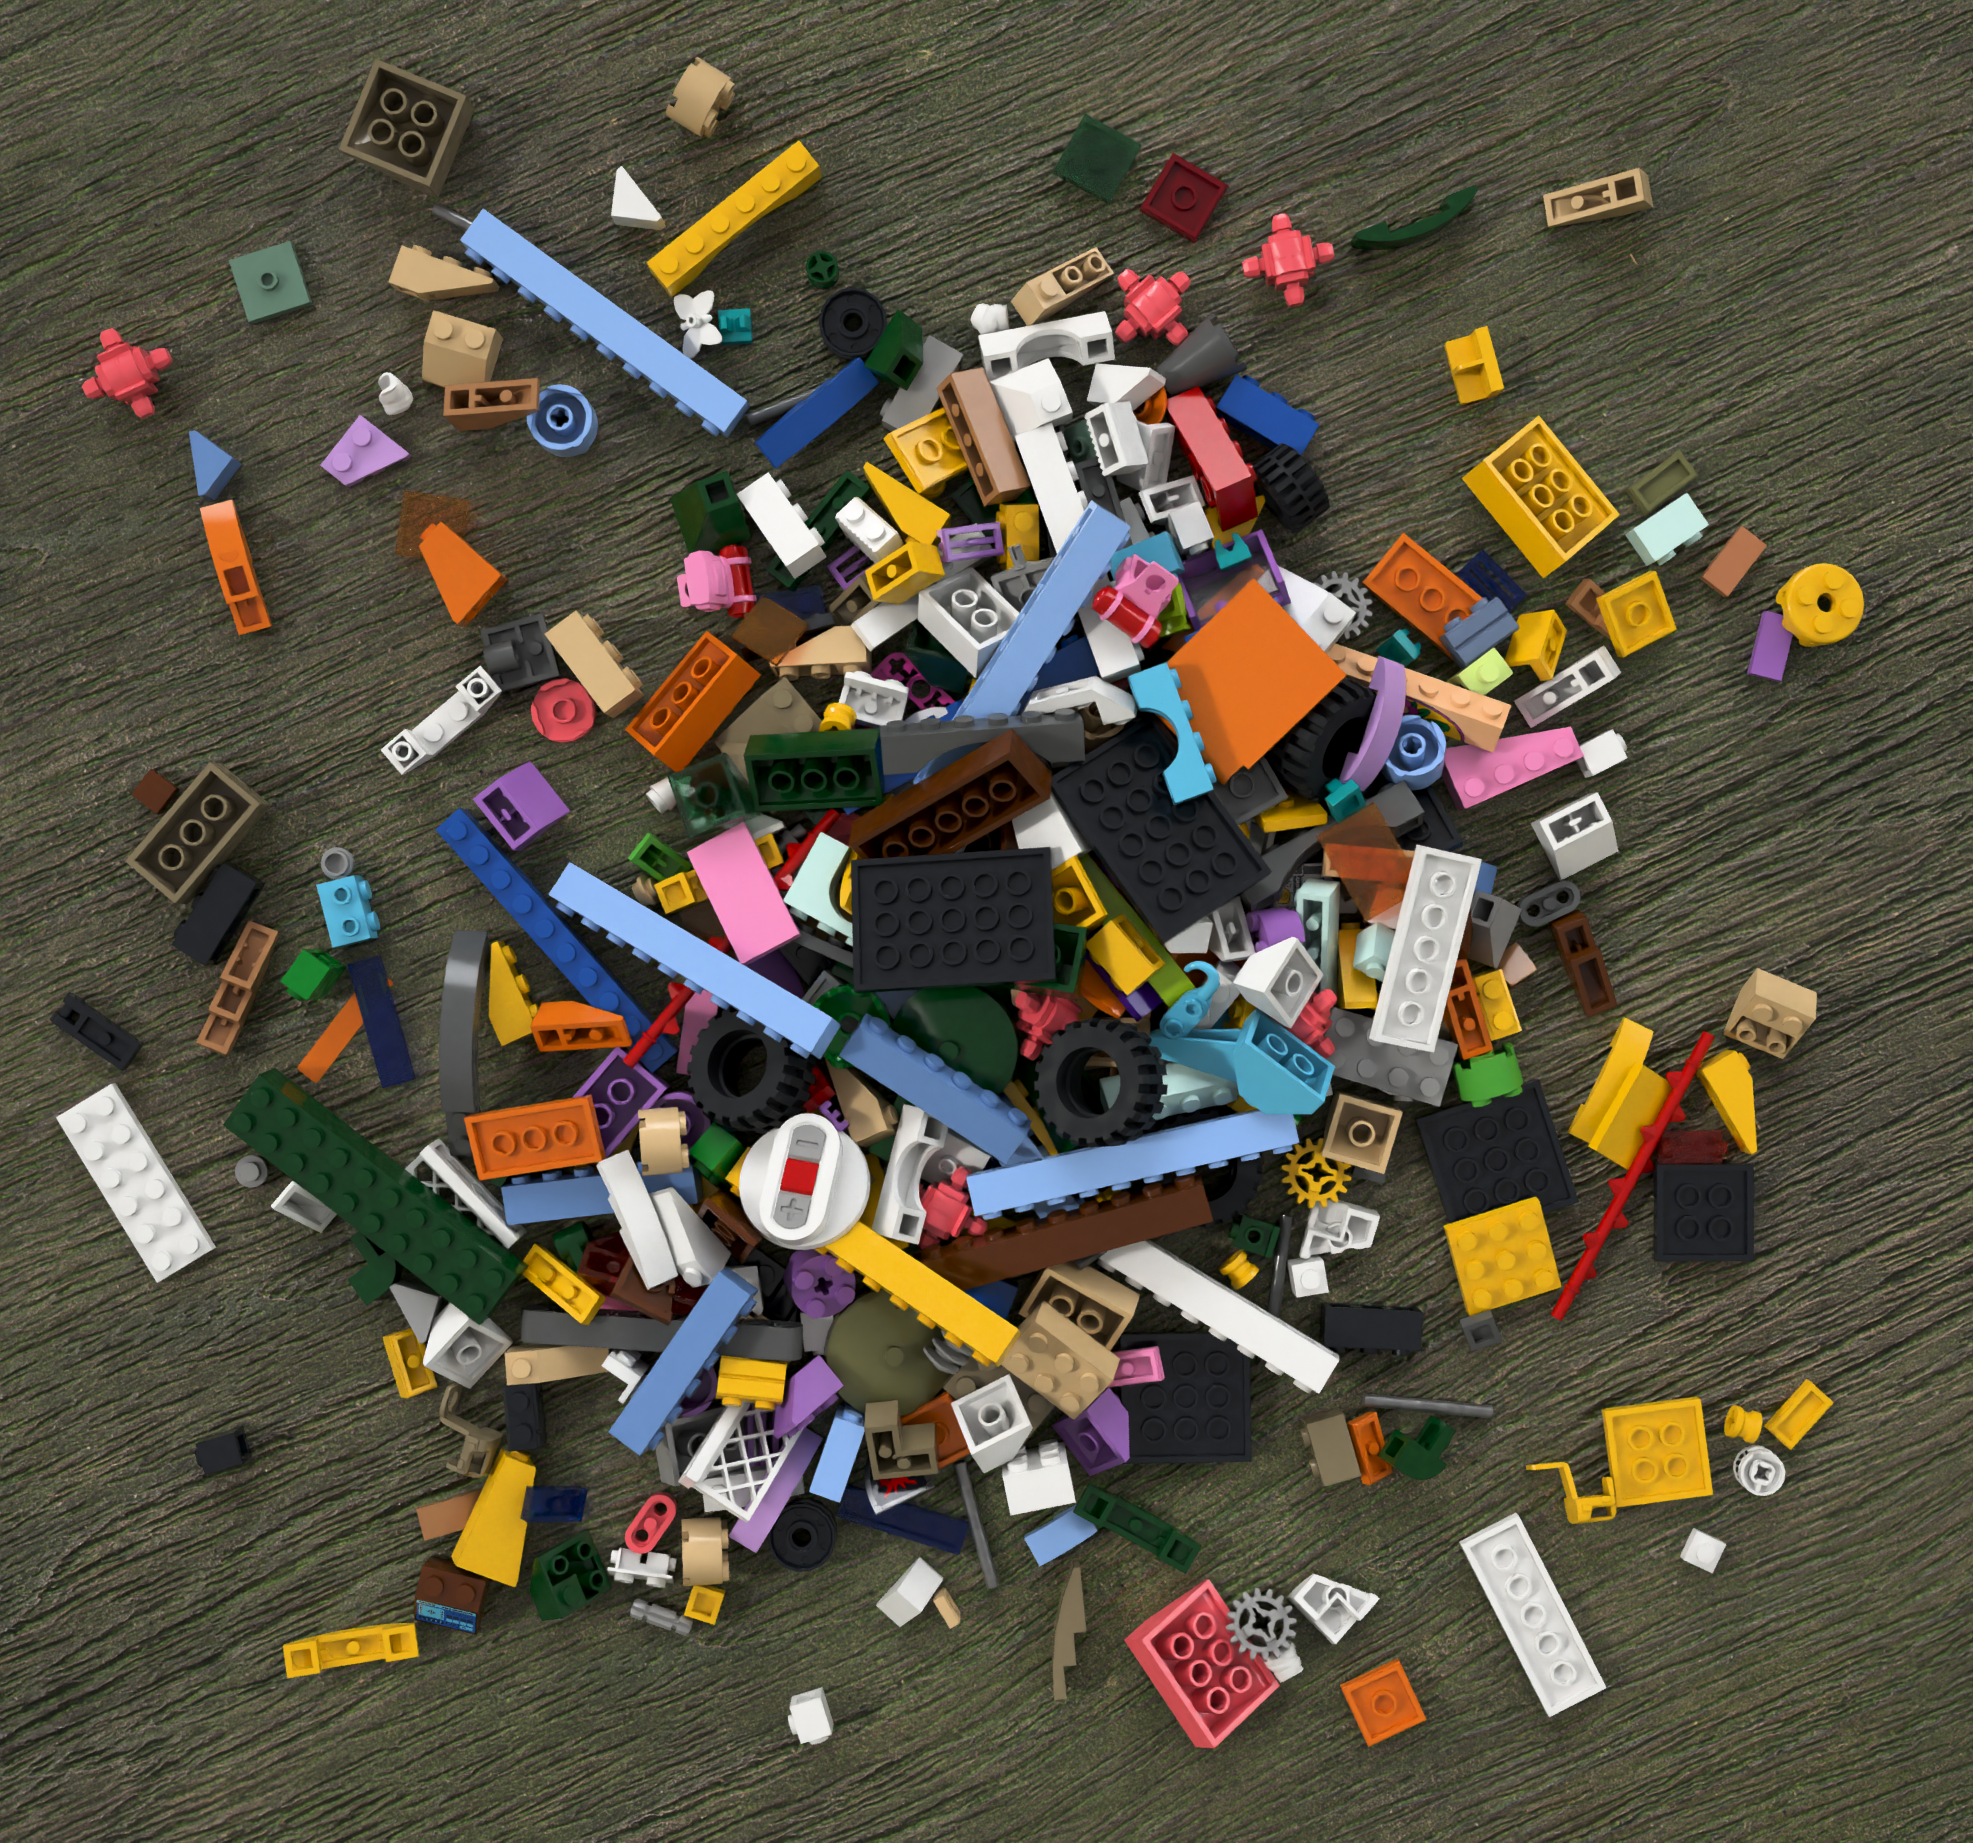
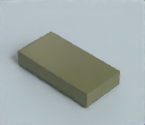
(1662, 483)

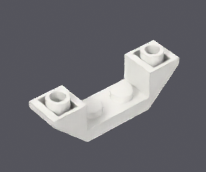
(1112, 702)
(445, 724)

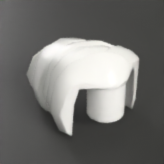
(990, 318)
(394, 395)
(1285, 1666)

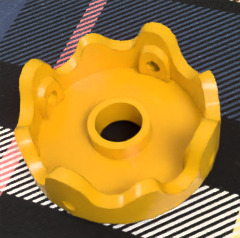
(1802, 612)

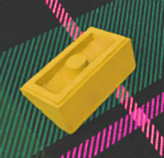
(407, 1364)

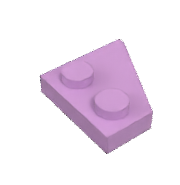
(362, 453)

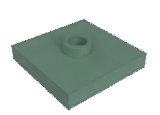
(270, 282)

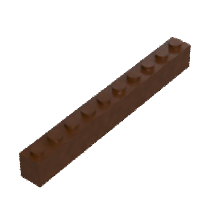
(1070, 1234)

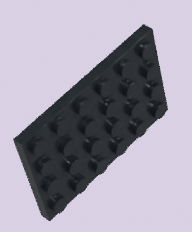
(1164, 856)
(953, 920)

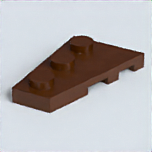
(632, 1291)

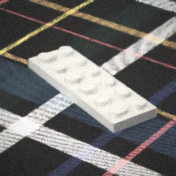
(1425, 948)
(136, 1182)
(1532, 1614)

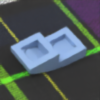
(1058, 1535)

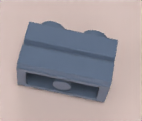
(1478, 632)

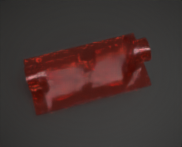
(1691, 1147)

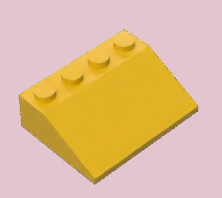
(1541, 496)

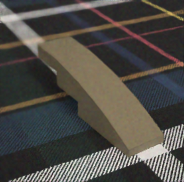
(1069, 1620)

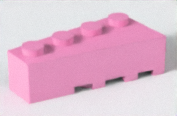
(1479, 774)

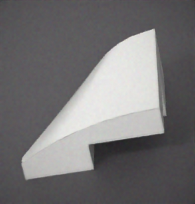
(1338, 1228)
(1331, 1605)

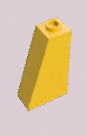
(494, 1532)

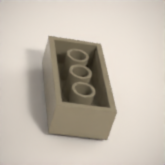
(198, 833)

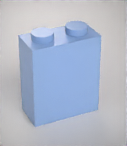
(838, 1453)

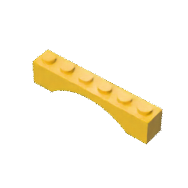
(770, 188)

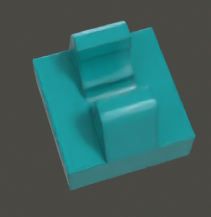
(735, 326)
(1237, 557)
(1399, 648)
(1343, 799)

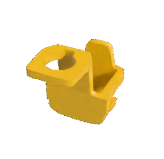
(1580, 1508)

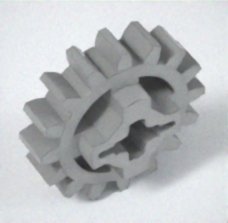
(1352, 597)
(1274, 1617)

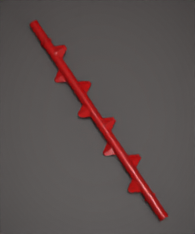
(679, 992)
(1641, 1164)

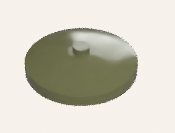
(881, 1354)

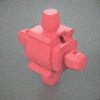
(1288, 260)
(1152, 307)
(127, 373)
(1041, 1018)
(1314, 1022)
(949, 1210)

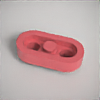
(652, 1521)

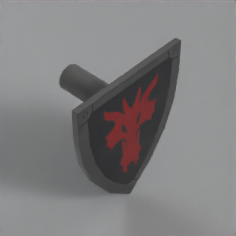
(890, 1492)

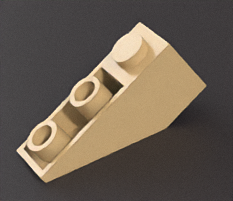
(435, 279)
(1060, 286)
(825, 655)

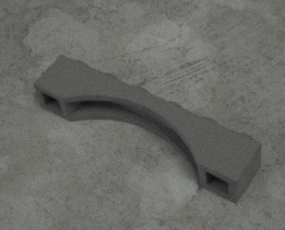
(913, 745)
(1395, 804)

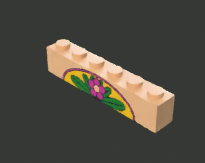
(1455, 710)

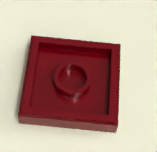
(1183, 198)

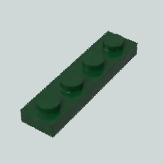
(824, 521)

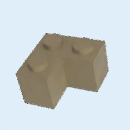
(896, 1448)

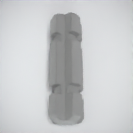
(661, 1617)

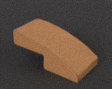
(1585, 605)
(447, 1515)

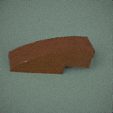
(1583, 962)

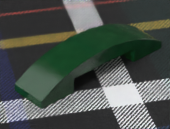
(1379, 237)
(1137, 1526)

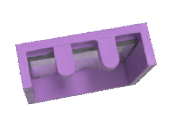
(1209, 590)

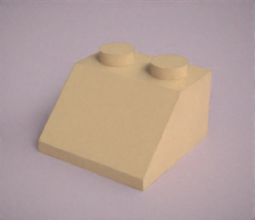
(458, 351)
(1360, 1131)

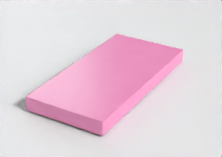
(744, 894)

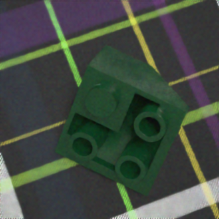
(710, 514)
(568, 1577)

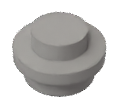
(337, 863)
(251, 1171)

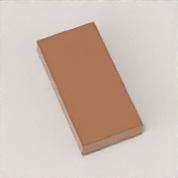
(1733, 561)

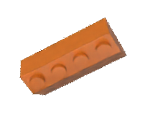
(692, 702)

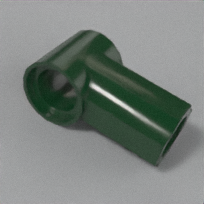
(572, 1243)

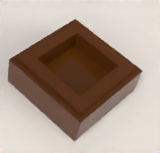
(155, 791)

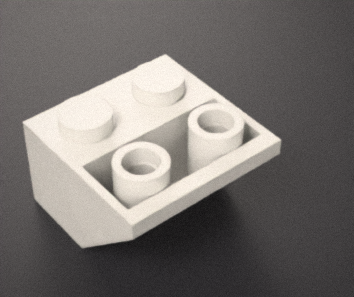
(1576, 835)

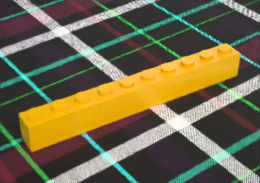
(916, 1287)

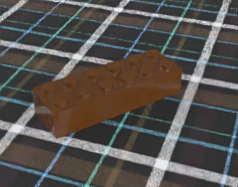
(956, 803)

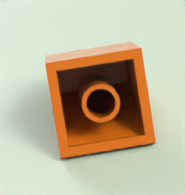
(459, 572)

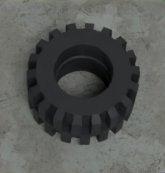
(1290, 488)

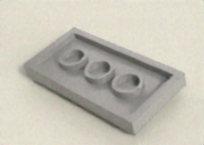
(1388, 1066)

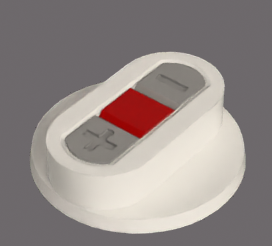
(804, 1183)

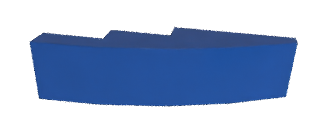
(816, 412)

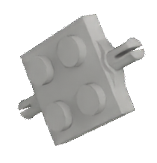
(1021, 579)

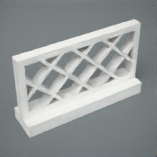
(467, 1190)
(712, 1449)

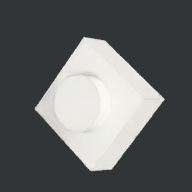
(1702, 1550)

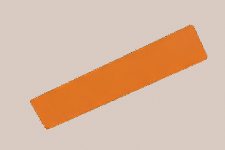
(333, 1040)

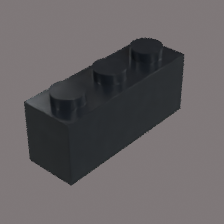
(217, 913)
(1371, 1328)

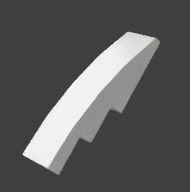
(638, 1219)

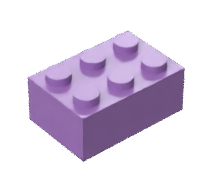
(619, 1095)

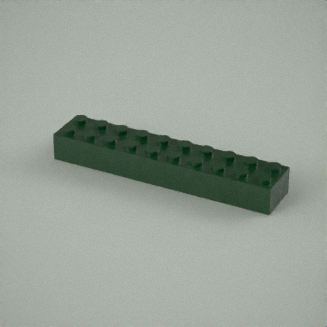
(375, 1195)

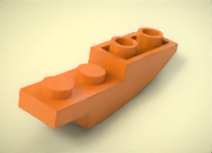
(235, 567)

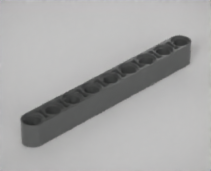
(641, 1332)

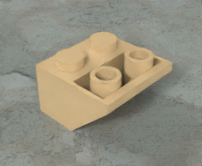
(1771, 1013)

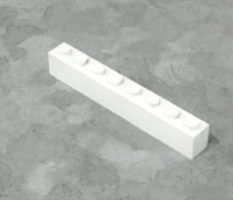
(1061, 510)
(1224, 1312)

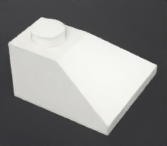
(1031, 398)
(1279, 980)
(463, 1348)
(993, 1423)

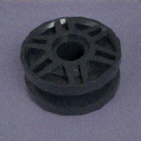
(844, 306)
(799, 1554)

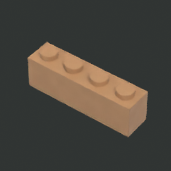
(983, 436)

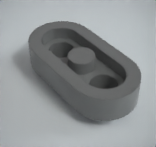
(1547, 904)

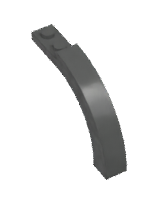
(459, 1034)

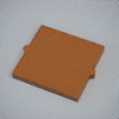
(770, 630)

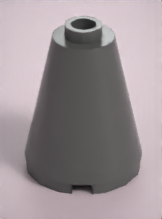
(1201, 359)

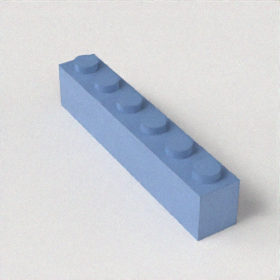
(936, 1088)
(582, 1193)
(683, 1361)

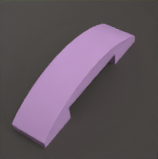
(1382, 726)
(756, 1530)

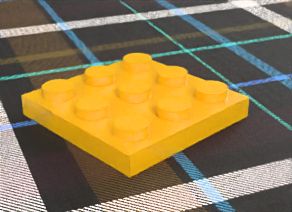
(1502, 1256)
(1657, 1451)

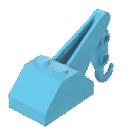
(1263, 1057)

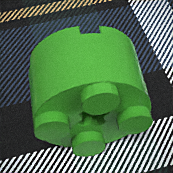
(1488, 1076)

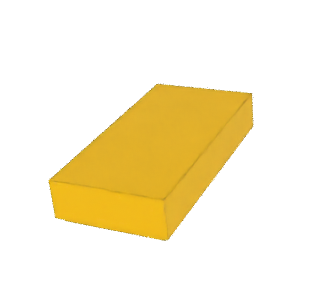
(1798, 1414)

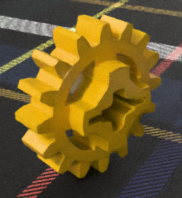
(1313, 1188)

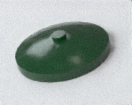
(966, 1030)

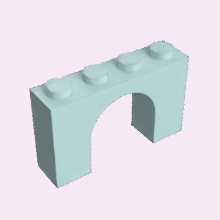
(816, 886)

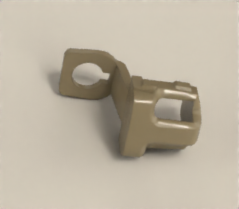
(477, 1440)

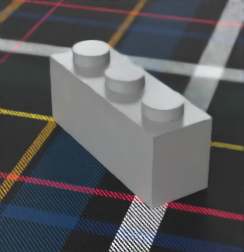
(922, 395)

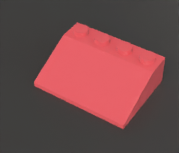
(1198, 1668)

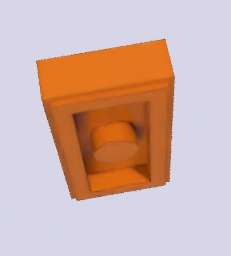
(1367, 1444)

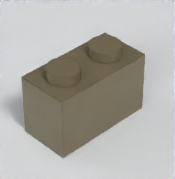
(1330, 1446)

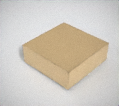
(947, 1607)

